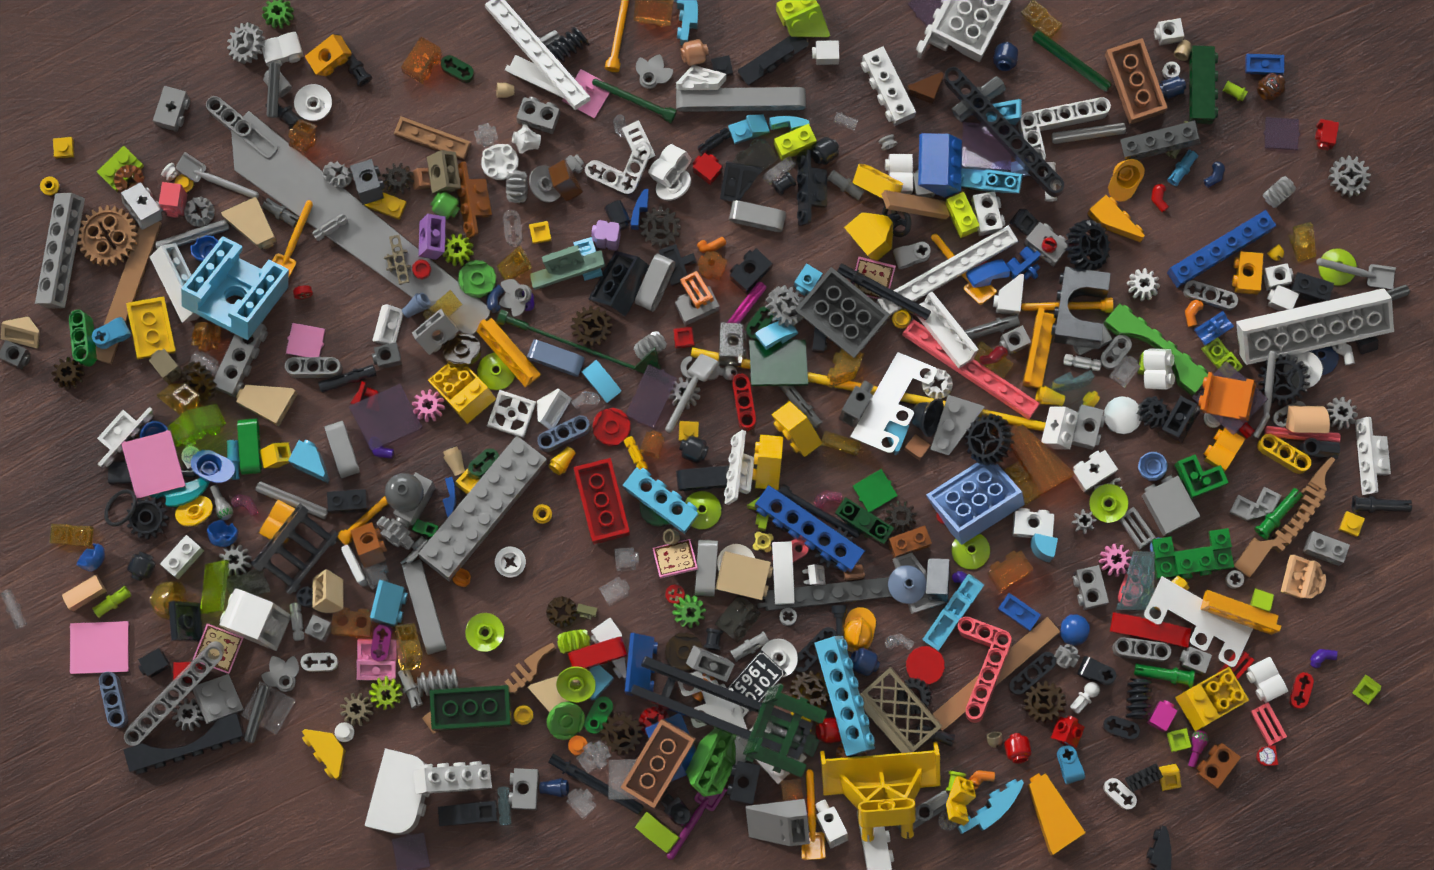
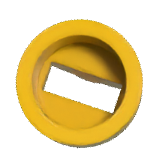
(1275, 251)

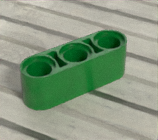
(77, 331)
(249, 446)

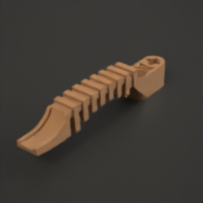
(1257, 550)
(532, 662)

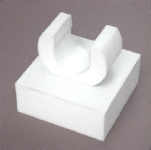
(816, 575)

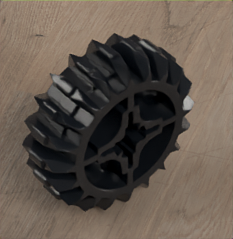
(1082, 245)
(1290, 373)
(986, 429)

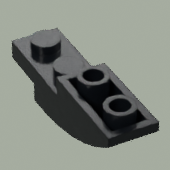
(1160, 854)

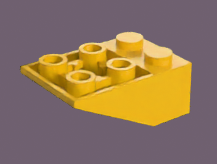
(462, 391)
(1212, 699)

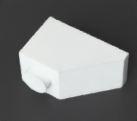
(1010, 297)

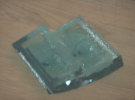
(1069, 383)

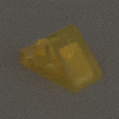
(1303, 241)

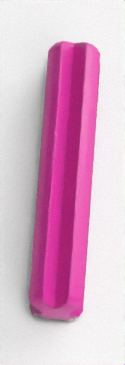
(748, 303)

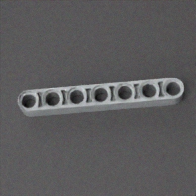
(741, 99)
(169, 701)

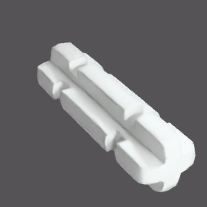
(1082, 362)

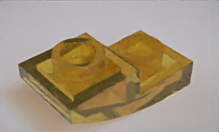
(1040, 19)
(1022, 480)
(71, 535)

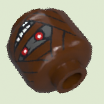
(1271, 87)

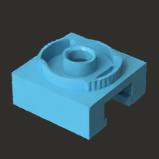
(227, 275)

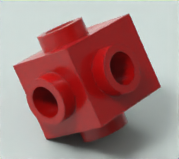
(1068, 731)

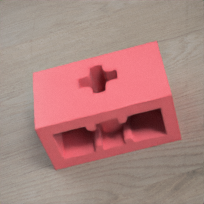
(173, 199)

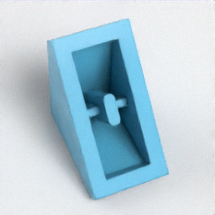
(897, 430)
(602, 679)

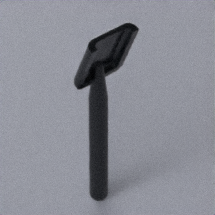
(119, 473)

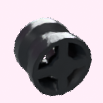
(303, 595)

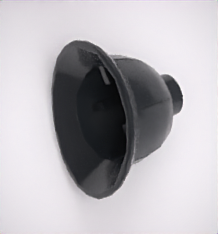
(927, 416)

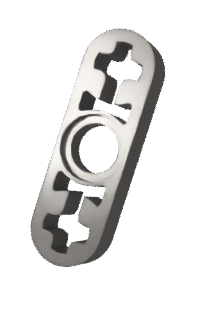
(1225, 294)

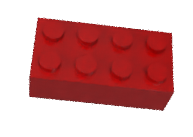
(601, 501)

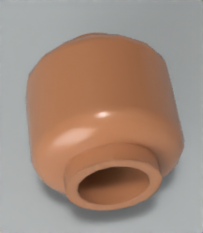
(694, 52)

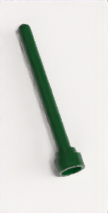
(667, 113)

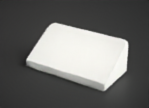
(388, 325)

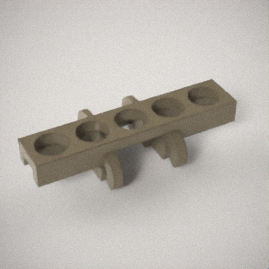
(395, 254)

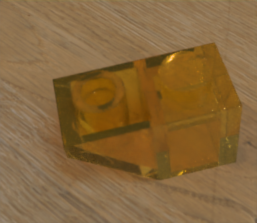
(845, 368)
(179, 397)
(408, 646)

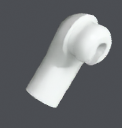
(1346, 351)

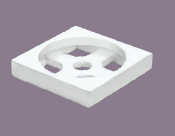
(502, 395)
(354, 565)

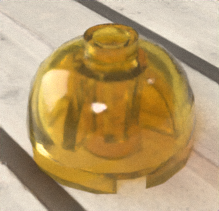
(166, 593)

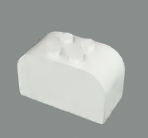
(255, 619)
(394, 801)

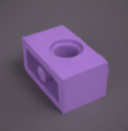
(432, 236)

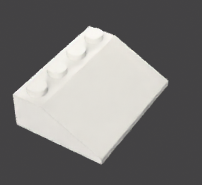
(970, 24)

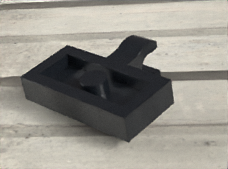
(679, 271)

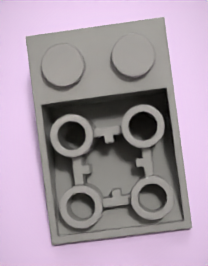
(779, 822)

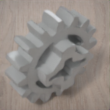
(246, 43)
(1348, 184)
(784, 306)
(395, 532)

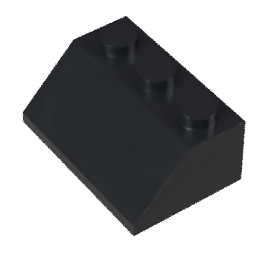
(619, 283)

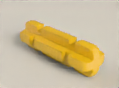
(635, 453)

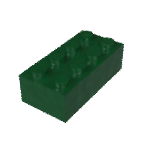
(470, 708)

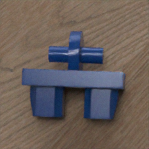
(1030, 258)
(1213, 328)

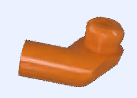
(1191, 311)
(980, 776)

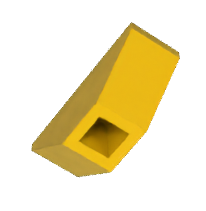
(327, 750)

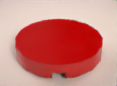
(611, 426)
(925, 664)

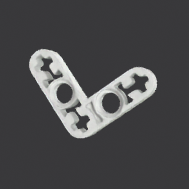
(622, 177)

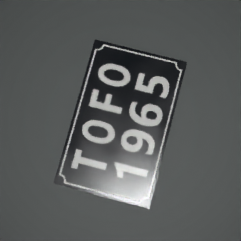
(757, 677)

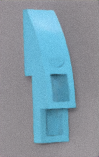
(689, 18)
(991, 180)
(999, 804)

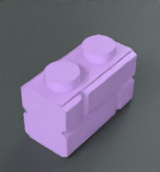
(606, 235)

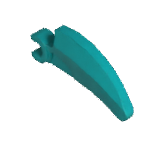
(183, 495)

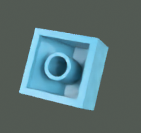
(309, 460)
(388, 603)

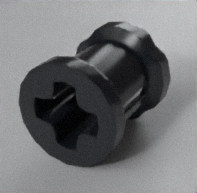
(783, 183)
(713, 639)

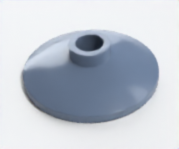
(899, 589)

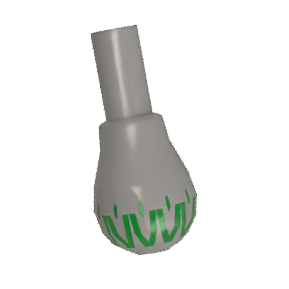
(223, 508)

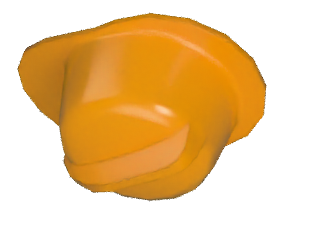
(1125, 179)
(859, 628)

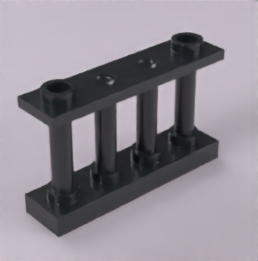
(288, 530)

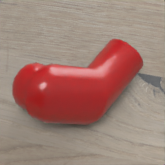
(1157, 197)

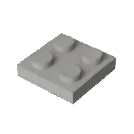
(217, 698)

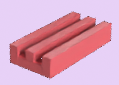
(1271, 713)

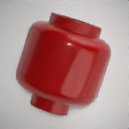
(828, 731)
(1018, 748)

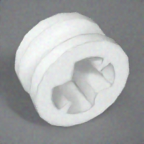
(1165, 71)
(169, 172)

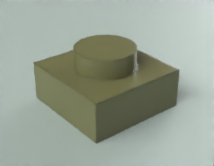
(586, 612)

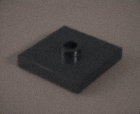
(185, 621)

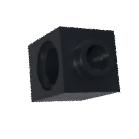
(153, 663)

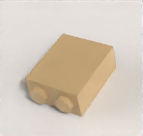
(743, 575)

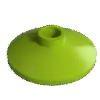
(1337, 277)
(493, 380)
(1116, 496)
(713, 509)
(971, 560)
(482, 622)
(575, 691)

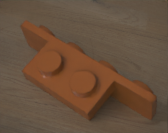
(473, 200)

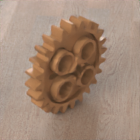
(122, 227)

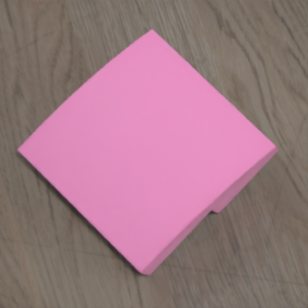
(371, 669)

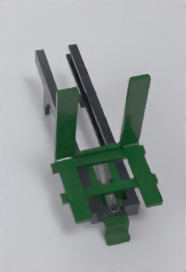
(788, 734)

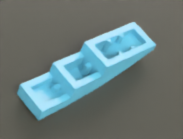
(953, 612)

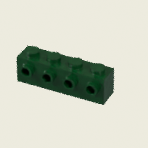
(1202, 84)

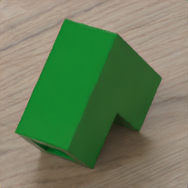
(425, 529)

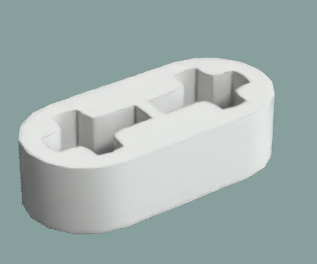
(319, 657)
(1123, 790)

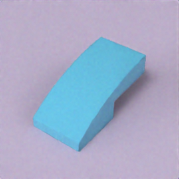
(785, 121)
(587, 247)
(775, 333)
(601, 381)

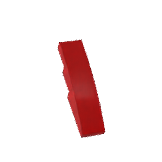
(1147, 630)

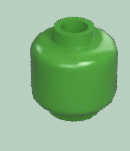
(445, 205)

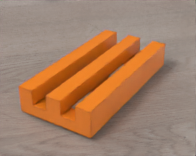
(702, 300)

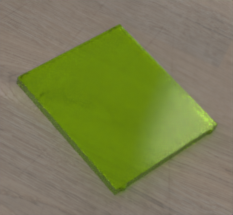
(214, 587)

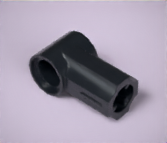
(1321, 449)

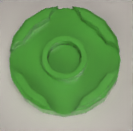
(477, 279)
(565, 720)

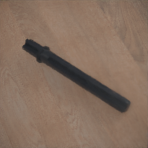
(883, 291)
(573, 771)

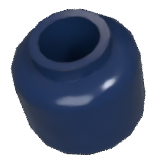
(1005, 56)
(864, 661)

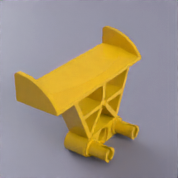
(882, 786)

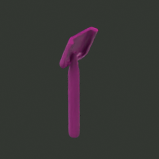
(707, 802)

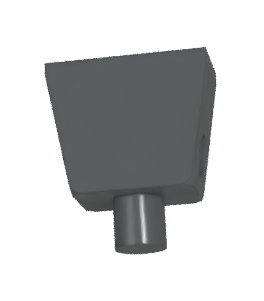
(853, 408)

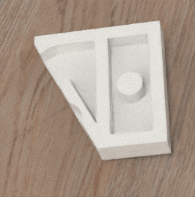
(701, 79)

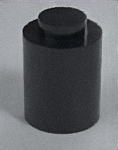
(617, 213)

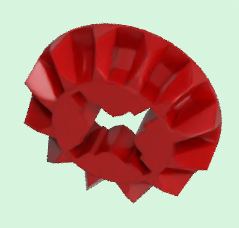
(651, 713)

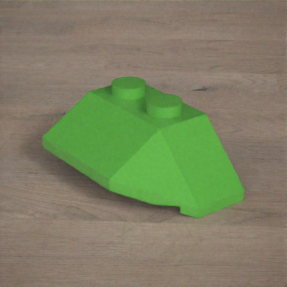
(712, 763)

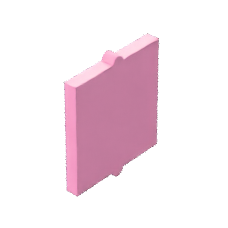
(305, 341)

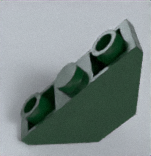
(864, 521)

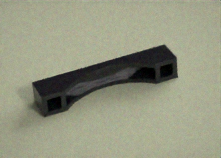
(224, 730)

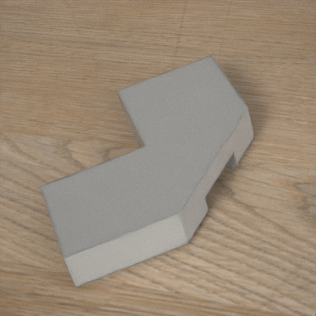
(1249, 510)

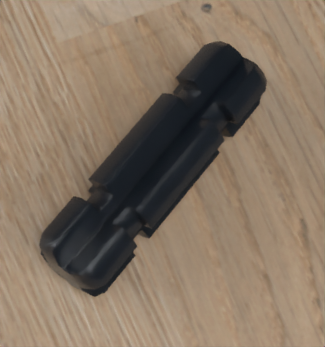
(714, 141)

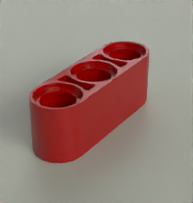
(747, 411)
(598, 653)

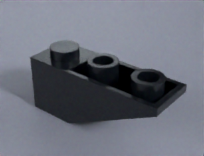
(468, 813)

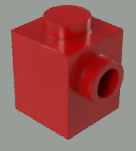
(707, 168)

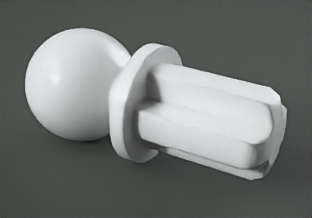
(1090, 690)

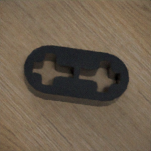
(1122, 723)

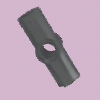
(989, 90)
(934, 805)

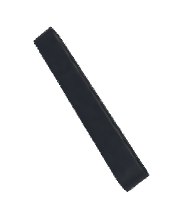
(1001, 123)

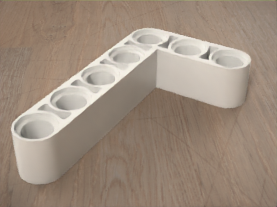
(1057, 121)

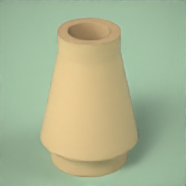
(454, 460)

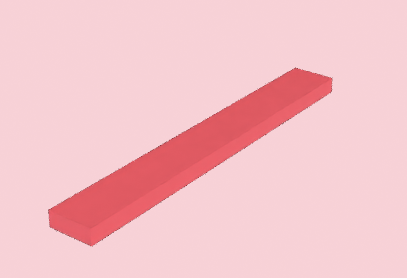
(974, 372)

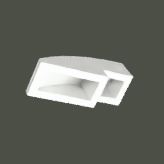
(783, 573)

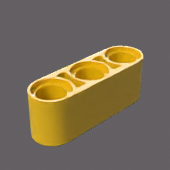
(875, 180)
(1293, 454)

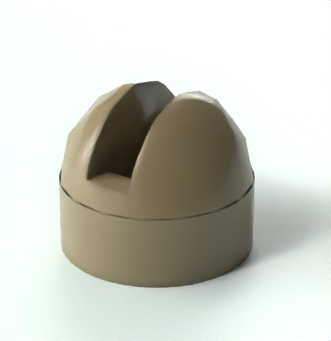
(671, 536)
(994, 739)

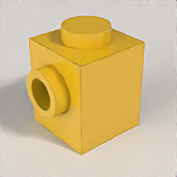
(275, 455)

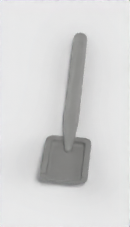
(195, 170)
(1377, 275)
(700, 370)
(1268, 392)

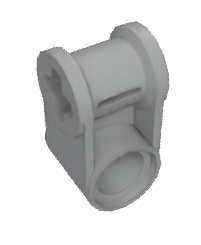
(908, 255)

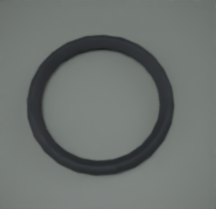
(129, 514)

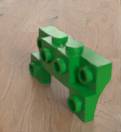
(1193, 561)

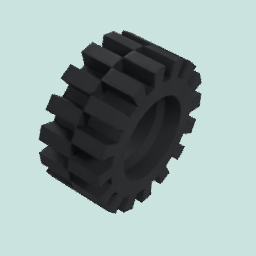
(922, 687)
(1144, 777)

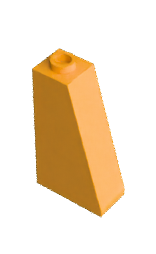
(1054, 815)

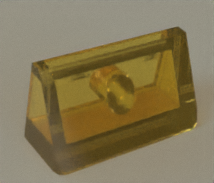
(841, 443)

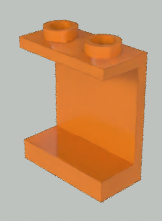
(1227, 397)

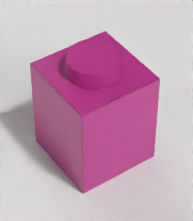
(1162, 715)

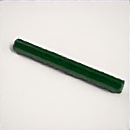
(1071, 60)

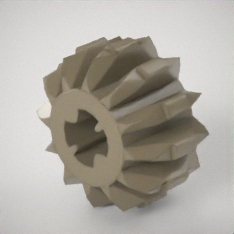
(360, 703)

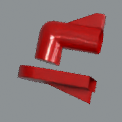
(369, 392)

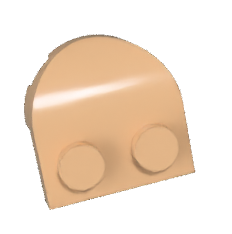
(1303, 578)

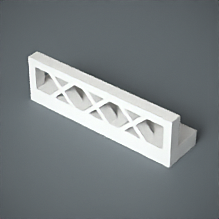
(530, 72)
(948, 332)

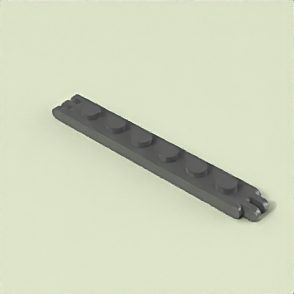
(831, 594)

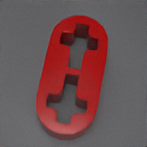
(1296, 689)

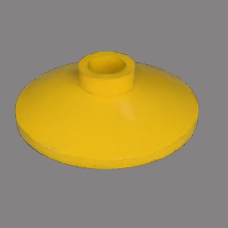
(194, 512)

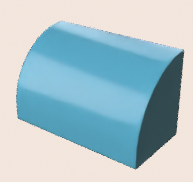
(1043, 547)

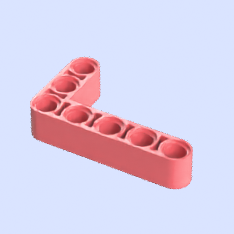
(988, 666)

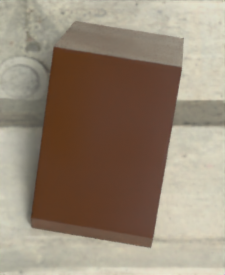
(926, 88)
(564, 180)

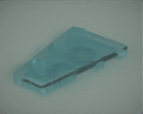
(1140, 582)

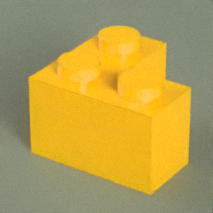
(796, 428)
(768, 461)

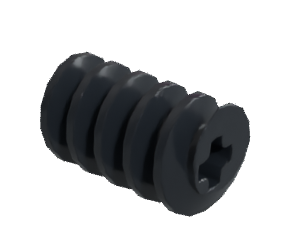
(567, 44)
(1138, 699)

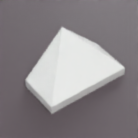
(552, 407)

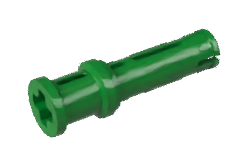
(1273, 520)
(1174, 675)

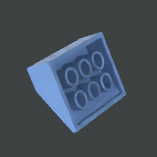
(975, 500)

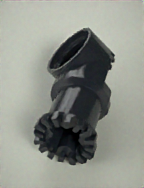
(287, 115)

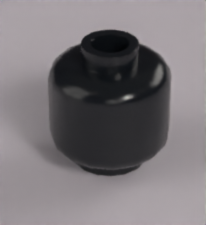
(824, 151)
(694, 449)
(141, 566)

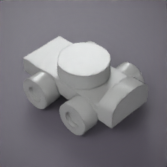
(575, 163)

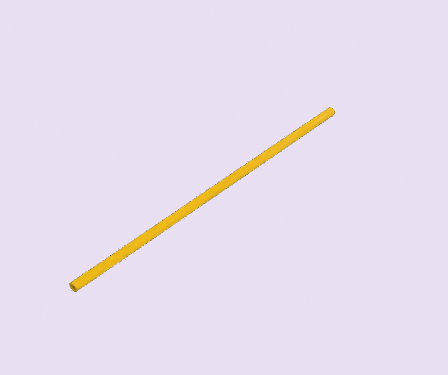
(907, 397)

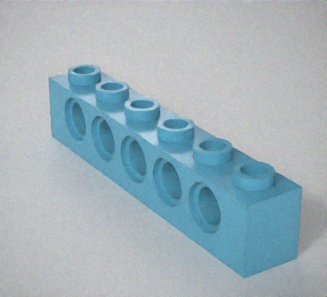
(836, 689)

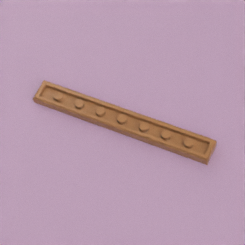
(129, 283)
(1017, 655)

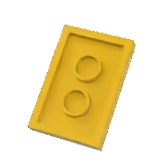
(150, 327)

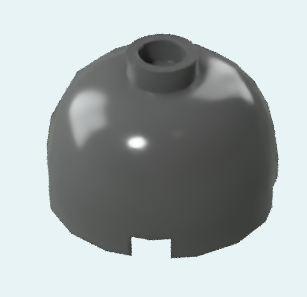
(404, 492)

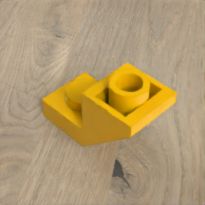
(960, 795)

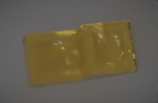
(448, 303)
(1000, 368)

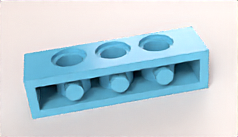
(640, 477)

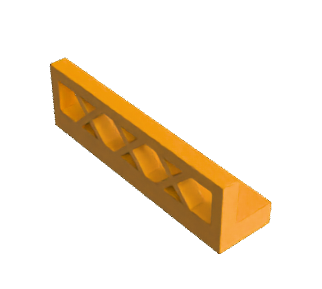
(1038, 349)
(508, 352)
(1240, 612)

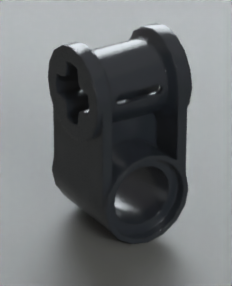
(1093, 669)

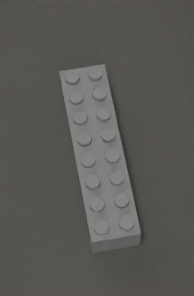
(482, 508)

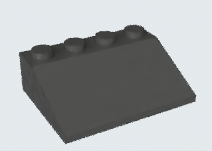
(843, 312)

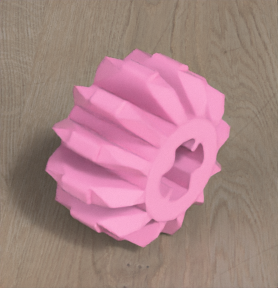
(423, 410)
(1111, 553)

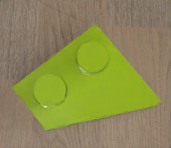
(807, 23)

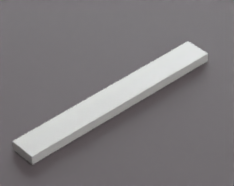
(538, 53)
(953, 267)

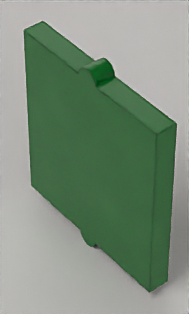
(874, 490)

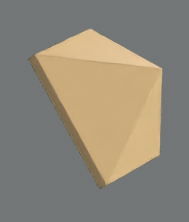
(20, 331)

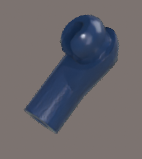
(1218, 172)
(492, 299)

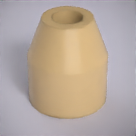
(1183, 50)
(504, 90)

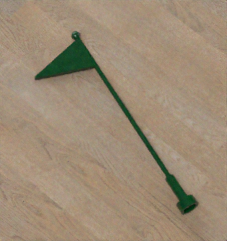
(651, 358)

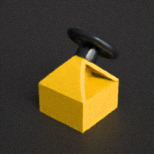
(876, 231)

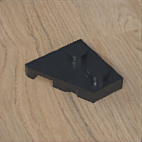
(737, 180)

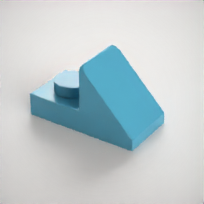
(1010, 110)
(748, 129)

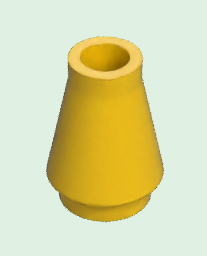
(1048, 396)
(561, 462)

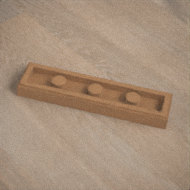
(431, 137)
(915, 204)

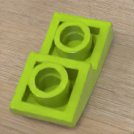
(1219, 354)
(657, 832)

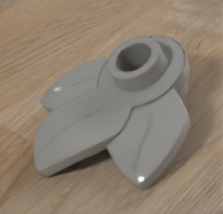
(654, 69)
(513, 296)
(417, 546)
(281, 670)

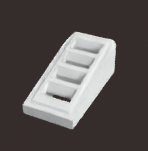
(626, 129)

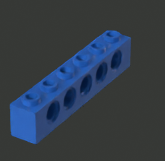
(1221, 249)
(772, 496)

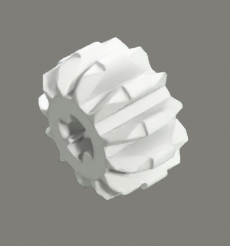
(1138, 279)

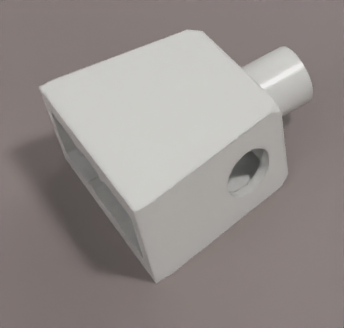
(834, 831)

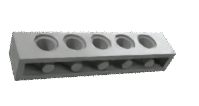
(60, 250)

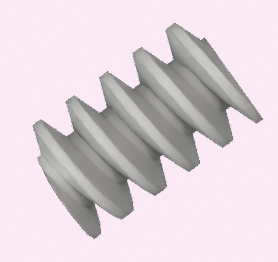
(437, 682)

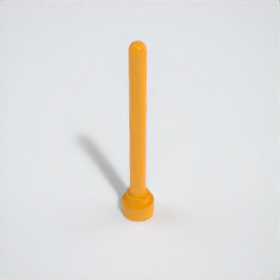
(613, 63)
(1105, 305)
(346, 536)

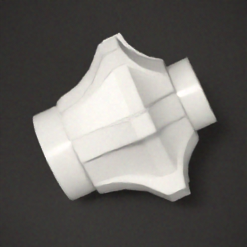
(526, 139)

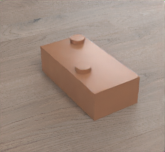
(1136, 81)
(658, 763)

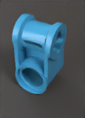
(113, 332)
(1071, 769)

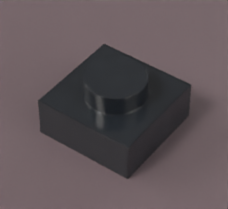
(722, 65)

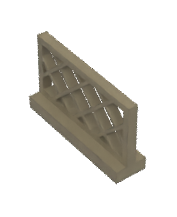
(884, 721)

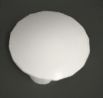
(499, 161)
(1122, 415)

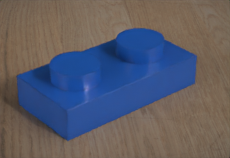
(1264, 64)
(1019, 612)

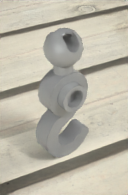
(725, 372)

